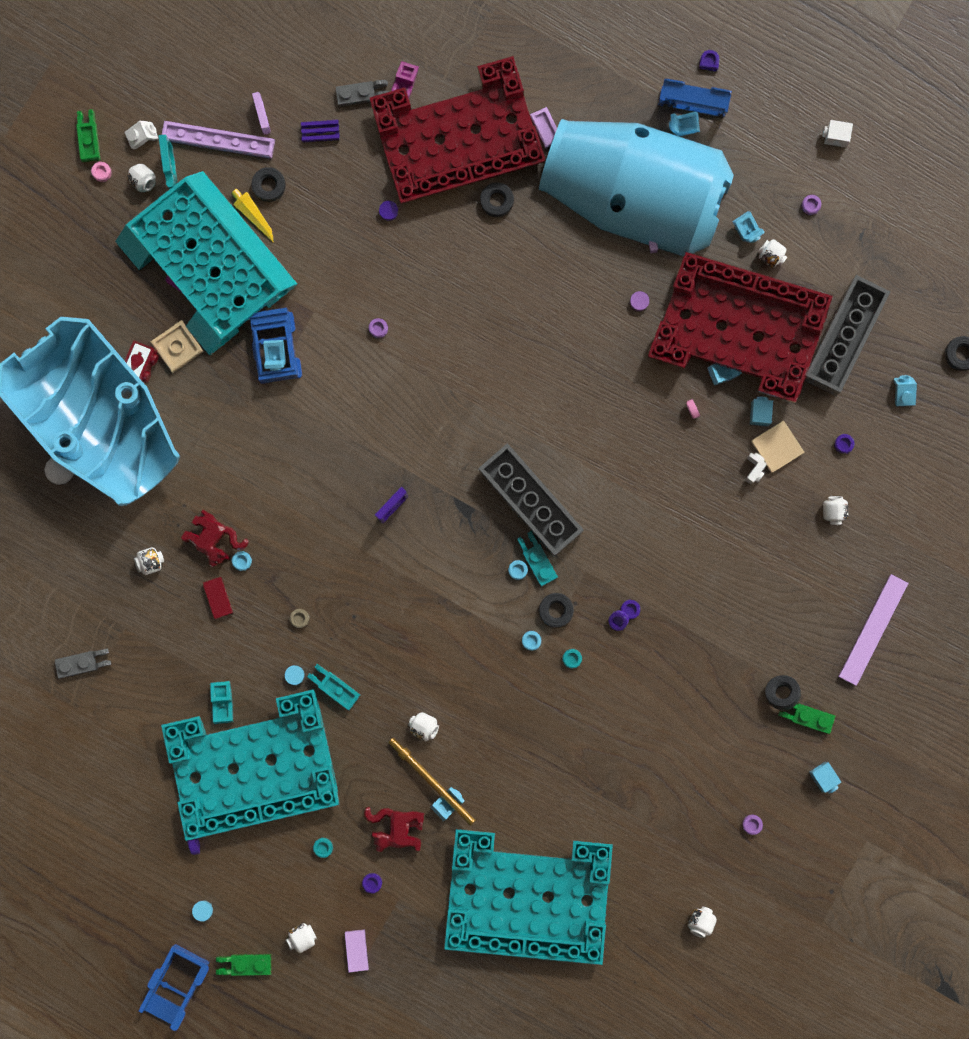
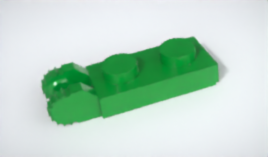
(88, 137)
(810, 718)
(245, 964)

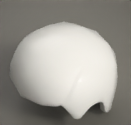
(56, 473)

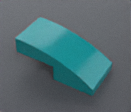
(222, 702)

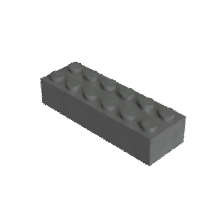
(846, 335)
(530, 500)

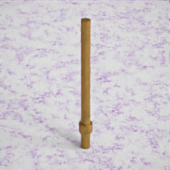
(406, 755)

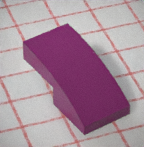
(405, 77)

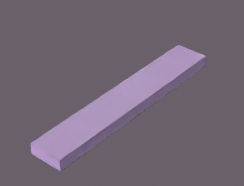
(219, 139)
(873, 630)

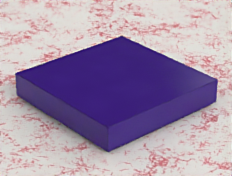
(391, 505)

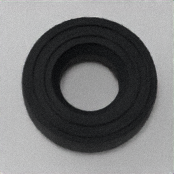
(497, 188)
(268, 196)
(950, 353)
(556, 598)
(780, 681)

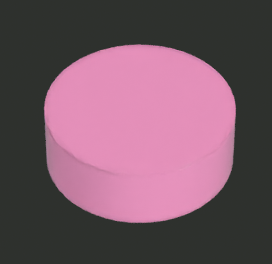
(101, 171)
(692, 409)

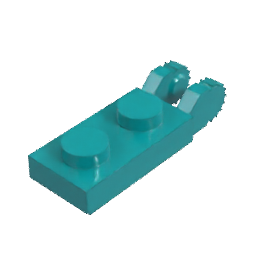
(538, 561)
(335, 688)

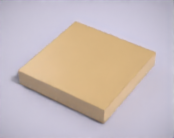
(177, 346)
(777, 446)

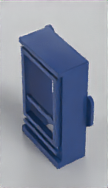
(695, 99)
(270, 320)
(162, 1007)

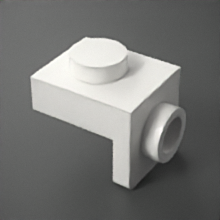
(141, 133)
(756, 473)

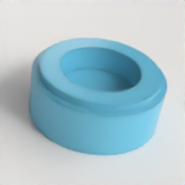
(241, 561)
(518, 570)
(531, 640)
(294, 675)
(202, 910)

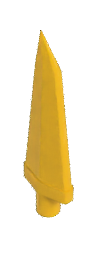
(250, 210)

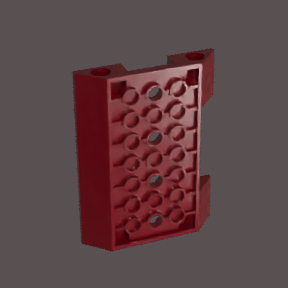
(463, 155)
(748, 306)

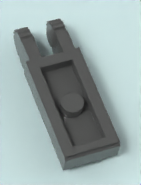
(359, 92)
(80, 663)

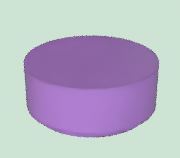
(811, 204)
(639, 301)
(378, 328)
(752, 824)

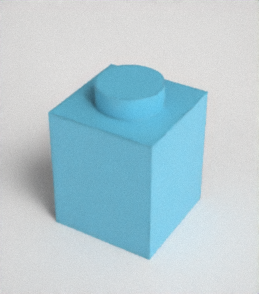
(761, 411)
(825, 778)

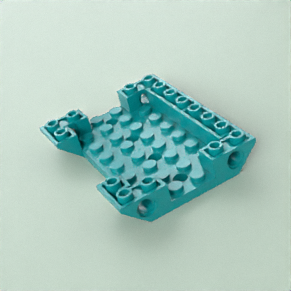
(222, 243)
(258, 790)
(526, 922)

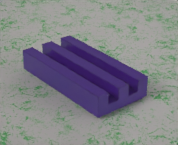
(304, 125)

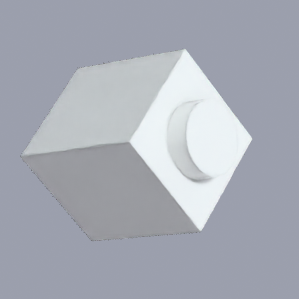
(837, 133)

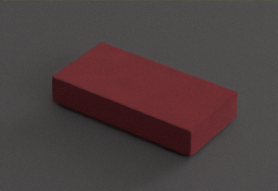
(218, 597)

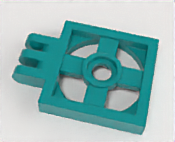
(168, 161)

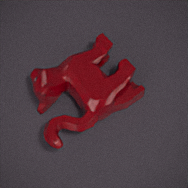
(210, 536)
(399, 825)

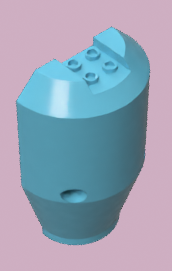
(654, 178)
(75, 395)

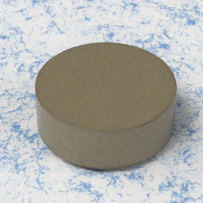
(299, 618)

